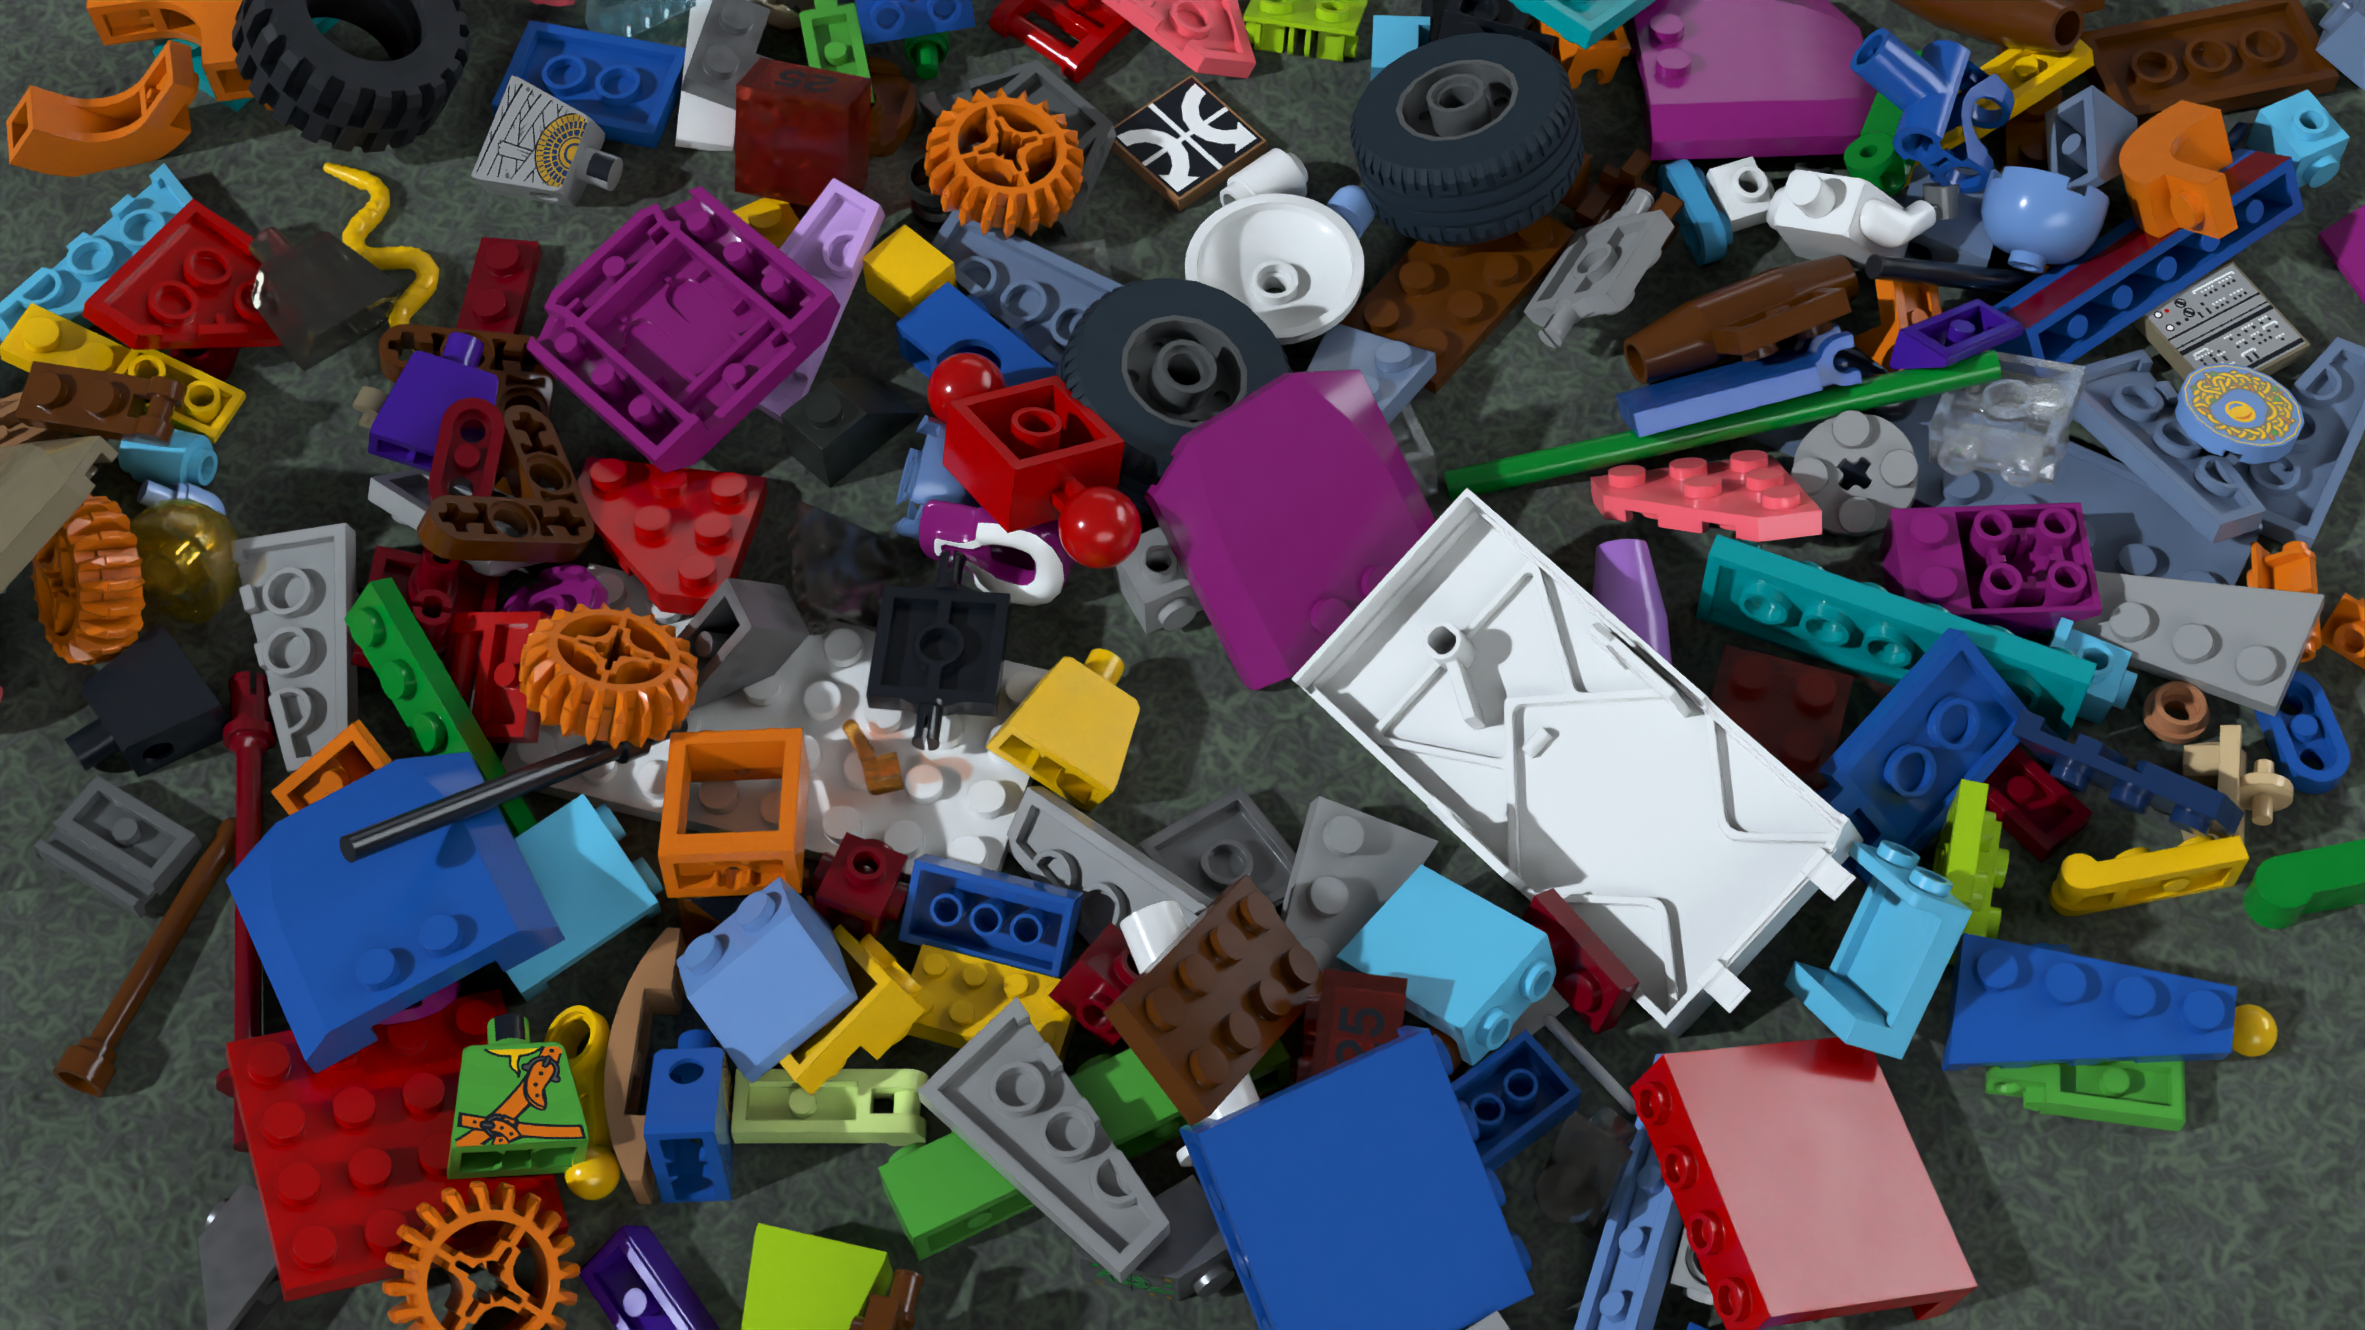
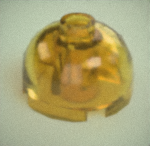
(183, 551)

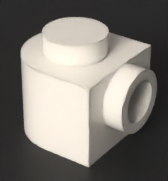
(1740, 192)

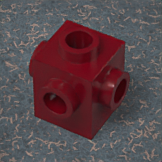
(861, 886)
(1097, 982)

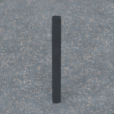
(1947, 274)

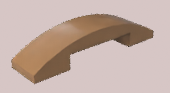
(651, 990)

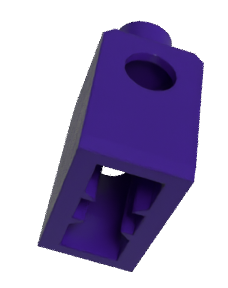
(413, 411)

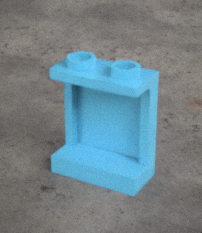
(586, 885)
(1888, 954)
(1463, 958)

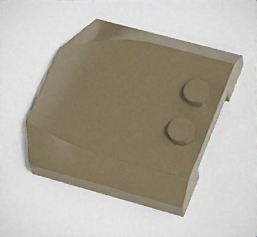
(40, 492)

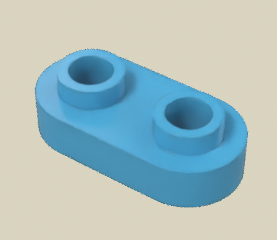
(1701, 225)

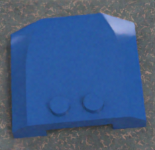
(393, 927)

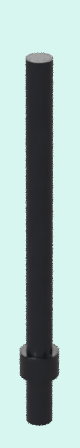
(489, 795)

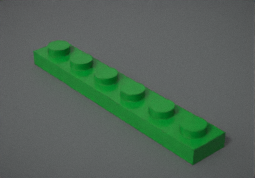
(422, 687)

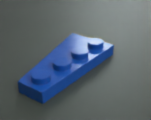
(2049, 1006)

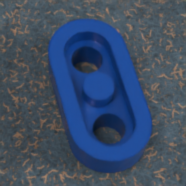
(2308, 734)

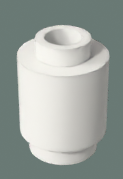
(1268, 174)

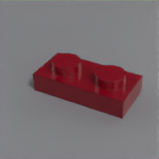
(500, 285)
(2034, 805)
(1587, 970)

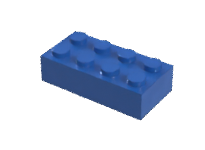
(991, 915)
(1515, 1098)

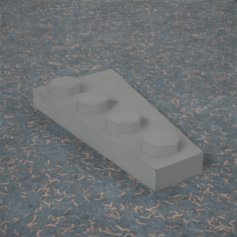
(297, 597)

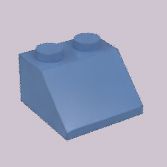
(767, 978)

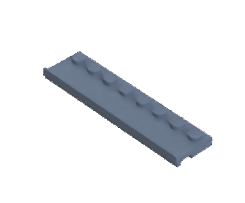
(2124, 520)

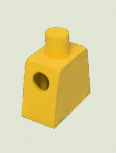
(1072, 729)

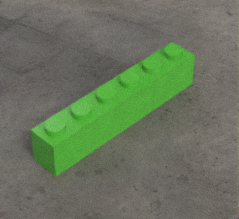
(952, 1193)

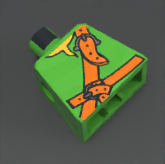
(515, 1107)

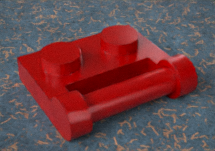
(1086, 20)
(497, 697)

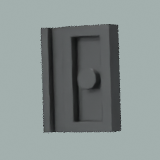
(118, 846)

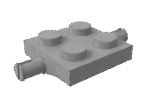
(1600, 268)

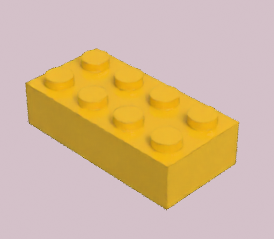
(968, 992)

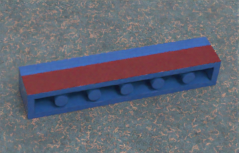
(2135, 272)

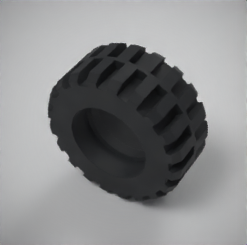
(347, 96)

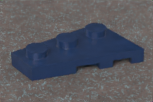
(2089, 761)

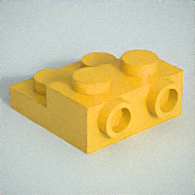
(874, 1021)

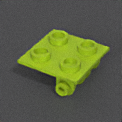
(1333, 19)

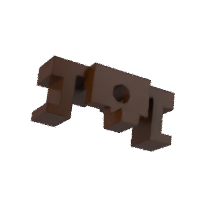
(1601, 201)

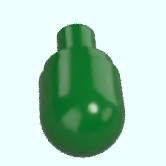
(925, 53)

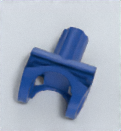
(1930, 107)

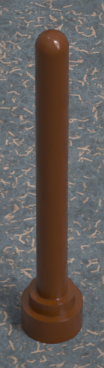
(90, 1062)

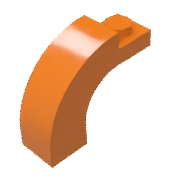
(198, 21)
(101, 134)
(2173, 172)

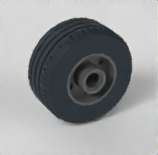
(1467, 139)
(1162, 363)

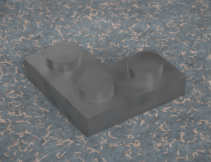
(725, 50)

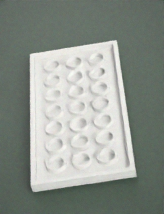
(952, 799)

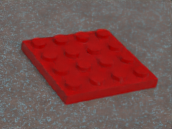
(363, 1145)

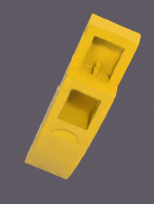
(55, 340)

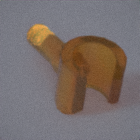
(880, 771)

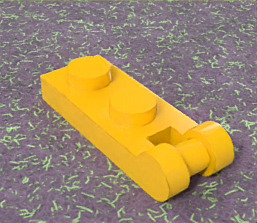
(2147, 876)

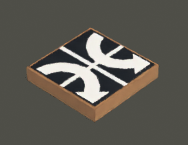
(1186, 142)

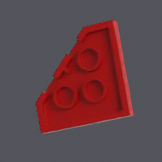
(185, 289)
(673, 528)

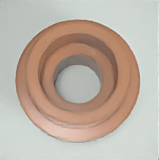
(2184, 698)

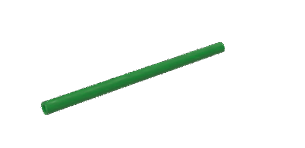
(1628, 447)

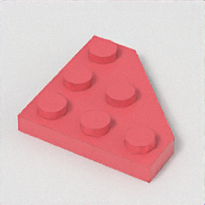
(1199, 33)
(1737, 494)

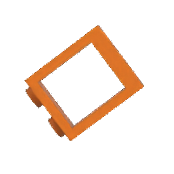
(701, 861)

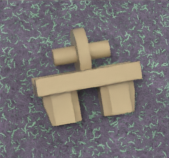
(2226, 767)

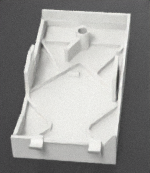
(1579, 760)

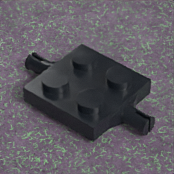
(939, 650)

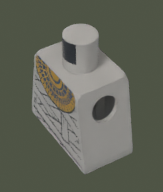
(543, 149)

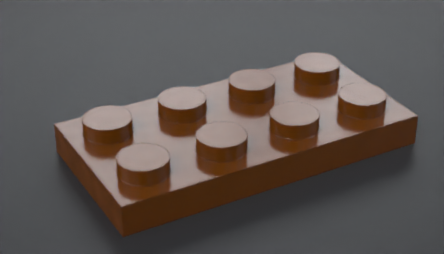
(2210, 57)
(1458, 294)
(1216, 999)

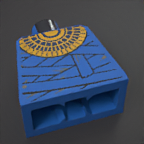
(688, 1100)

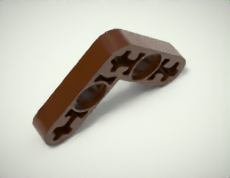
(514, 386)
(550, 523)

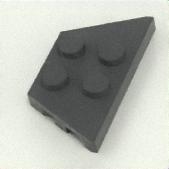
(1094, 129)

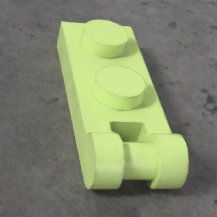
(838, 1112)

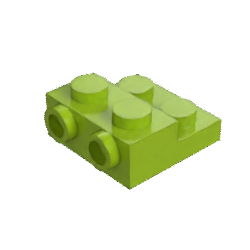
(1971, 857)

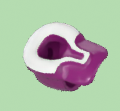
(1022, 563)

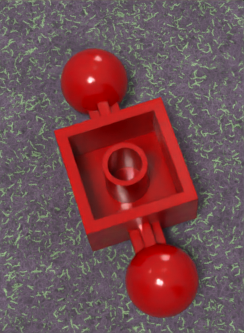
(1035, 458)

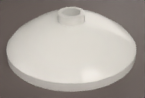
(1286, 246)

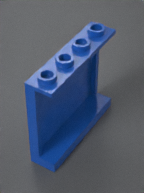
(1362, 1198)

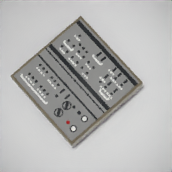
(2222, 322)

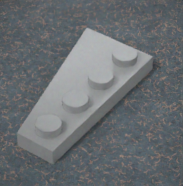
(2212, 635)
(1078, 854)
(1036, 1130)

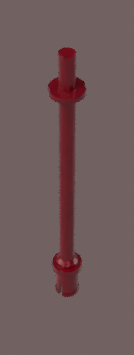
(248, 737)

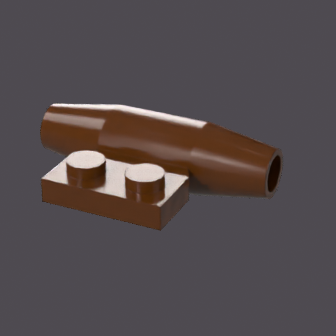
(2009, 23)
(1744, 319)

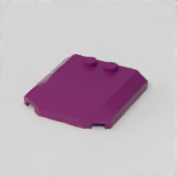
(1748, 78)
(681, 327)
(1288, 516)

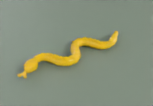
(386, 257)

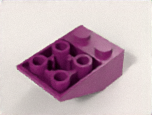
(1994, 563)

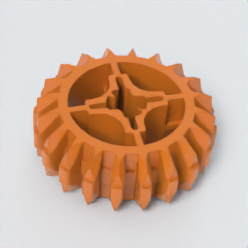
(995, 177)
(90, 584)
(608, 675)
(462, 1307)

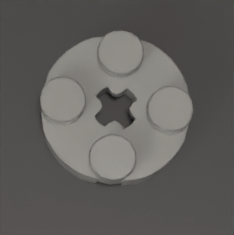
(1854, 439)

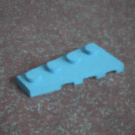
(99, 256)

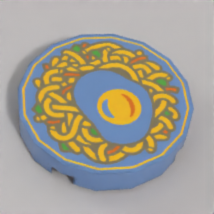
(2239, 413)

